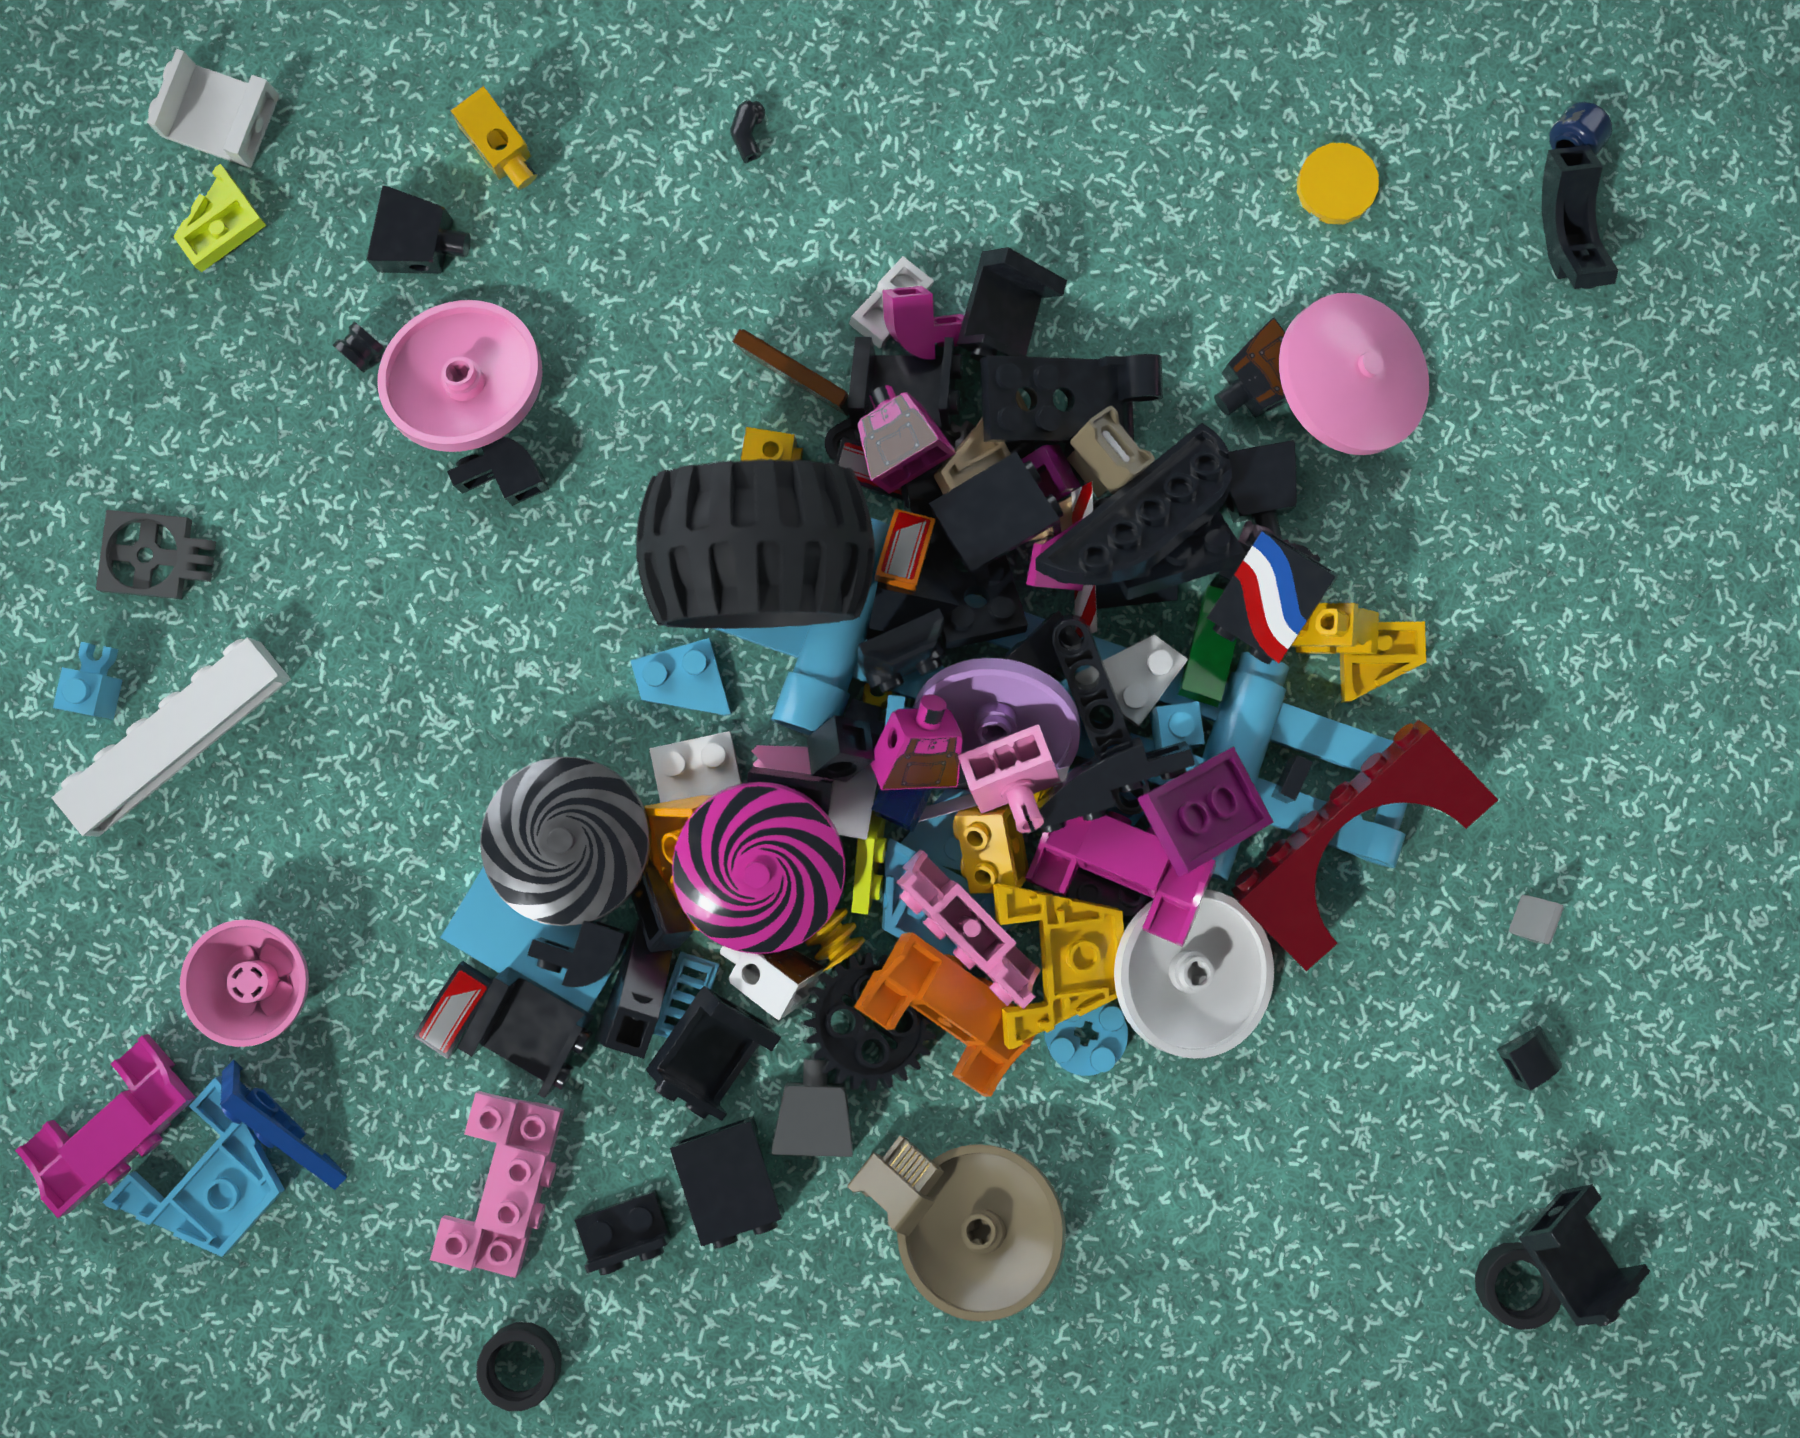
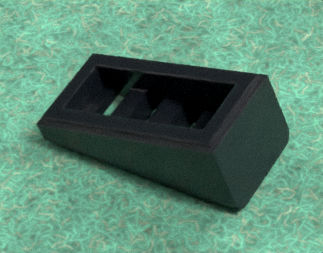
(659, 913)

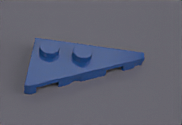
(273, 1125)

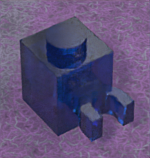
(901, 806)

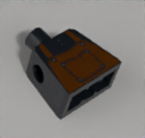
(1255, 374)

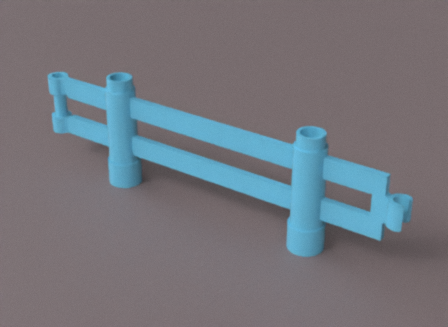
(1245, 719)

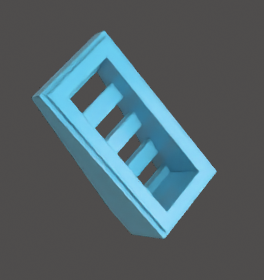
(684, 959)

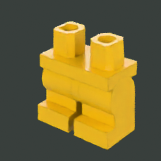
(1339, 629)

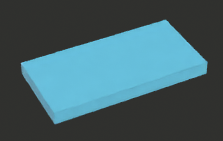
(502, 937)

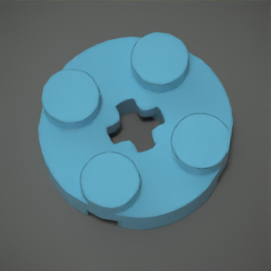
(1098, 1054)

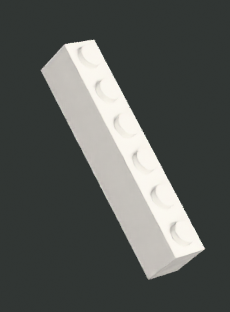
(170, 737)

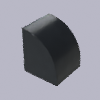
(1530, 1059)

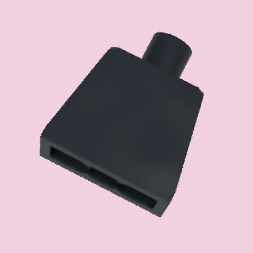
(413, 235)
(1263, 484)

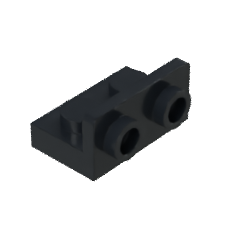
(623, 1232)

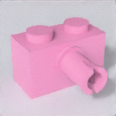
(1011, 773)

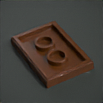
(792, 371)

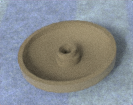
(988, 1237)

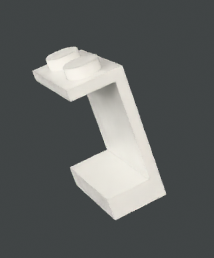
(212, 110)

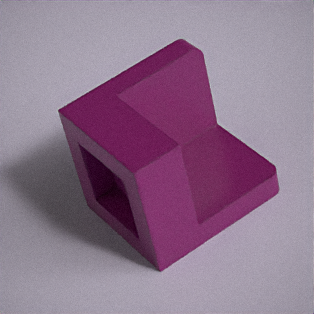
(1054, 471)

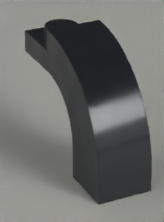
(1570, 218)

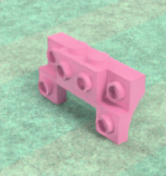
(973, 931)
(513, 1187)

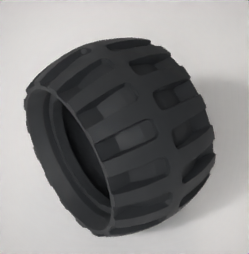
(755, 545)

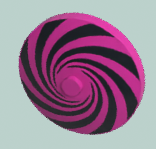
(759, 867)

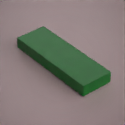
(1207, 657)

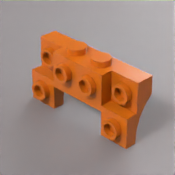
(950, 998)

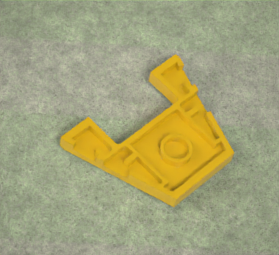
(1076, 957)

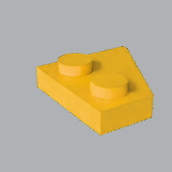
(1399, 651)

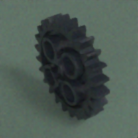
(844, 1050)

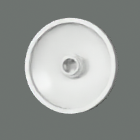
(1200, 994)

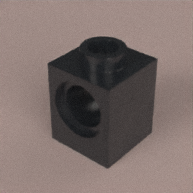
(840, 748)

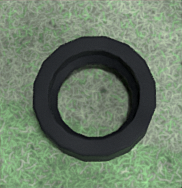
(1485, 1281)
(491, 1385)

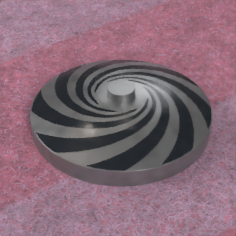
(565, 841)

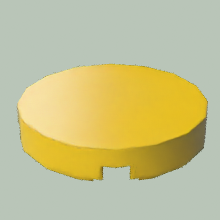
(1337, 183)

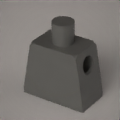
(814, 1116)

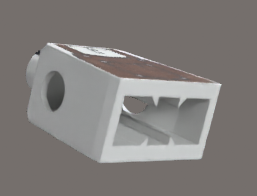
(774, 980)

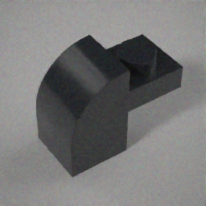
(508, 464)
(592, 959)

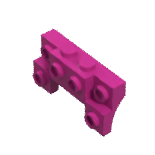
(1129, 858)
(127, 1126)

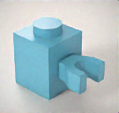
(90, 688)
(1177, 724)

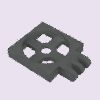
(183, 559)

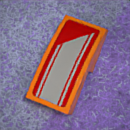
(904, 549)

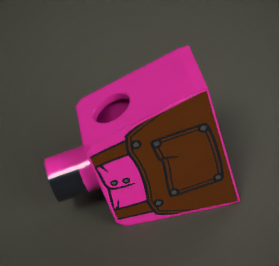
(900, 439)
(919, 748)

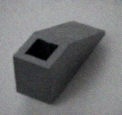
(635, 998)

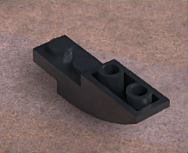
(1089, 785)

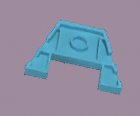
(218, 1195)

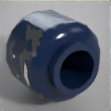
(1580, 126)

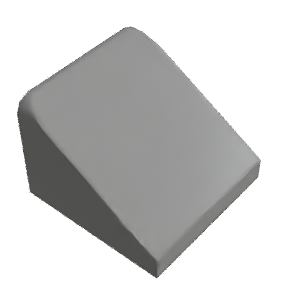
(1536, 919)

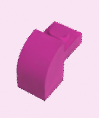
(912, 321)

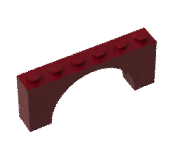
(1411, 770)

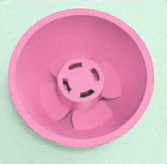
(222, 986)

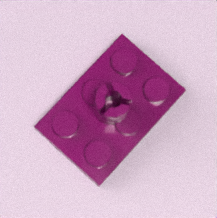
(1205, 811)

